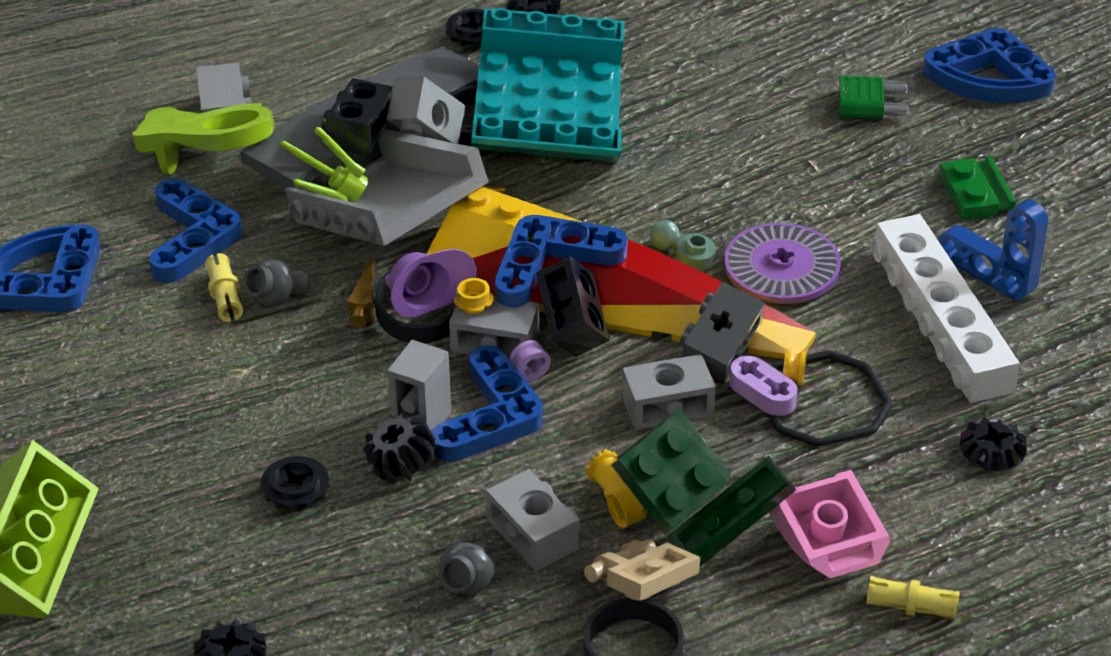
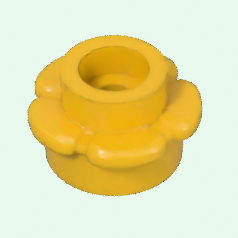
(473, 296)

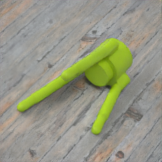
(347, 182)

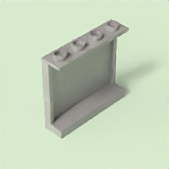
(403, 189)

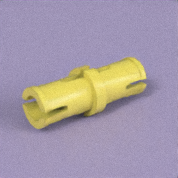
(224, 287)
(912, 597)

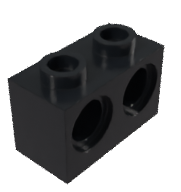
(358, 116)
(572, 306)

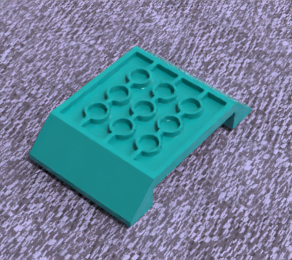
(549, 86)

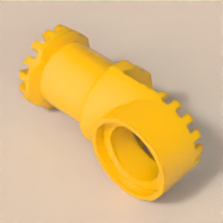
(621, 502)

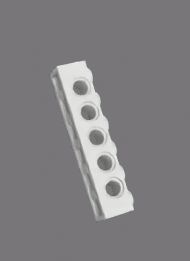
(946, 309)

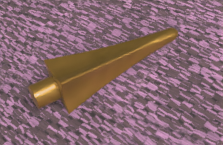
(361, 299)

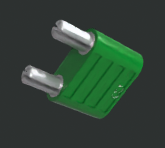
(864, 98)

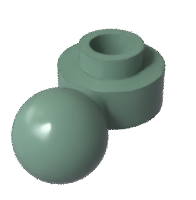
(691, 249)

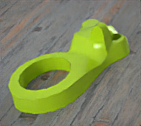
(222, 129)

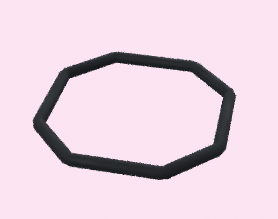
(846, 435)

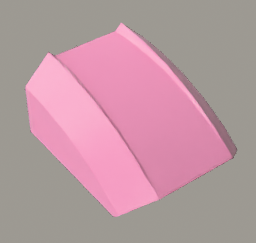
(832, 525)

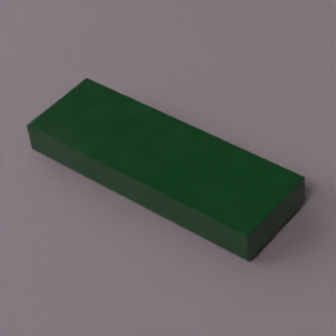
(733, 511)

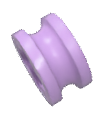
(531, 351)

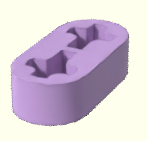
(763, 385)

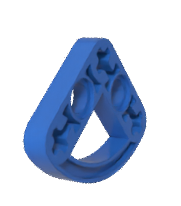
(950, 68)
(52, 287)

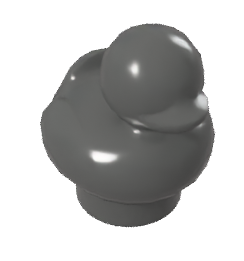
(274, 281)
(465, 569)

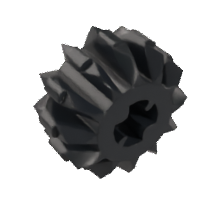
(400, 447)

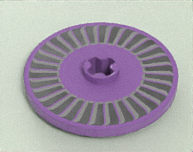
(782, 263)

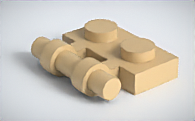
(643, 568)

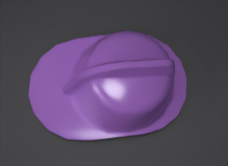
(428, 281)

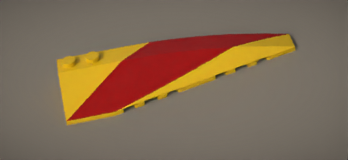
(636, 296)

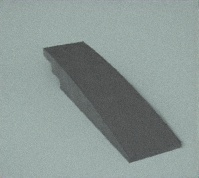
(267, 157)

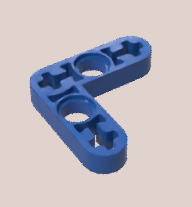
(215, 228)
(548, 242)
(1012, 271)
(462, 438)

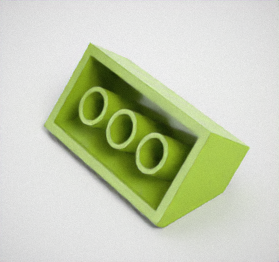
(40, 526)

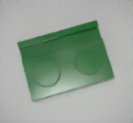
(976, 187)

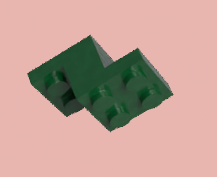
(671, 471)

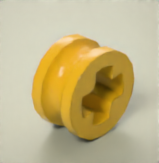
(795, 366)

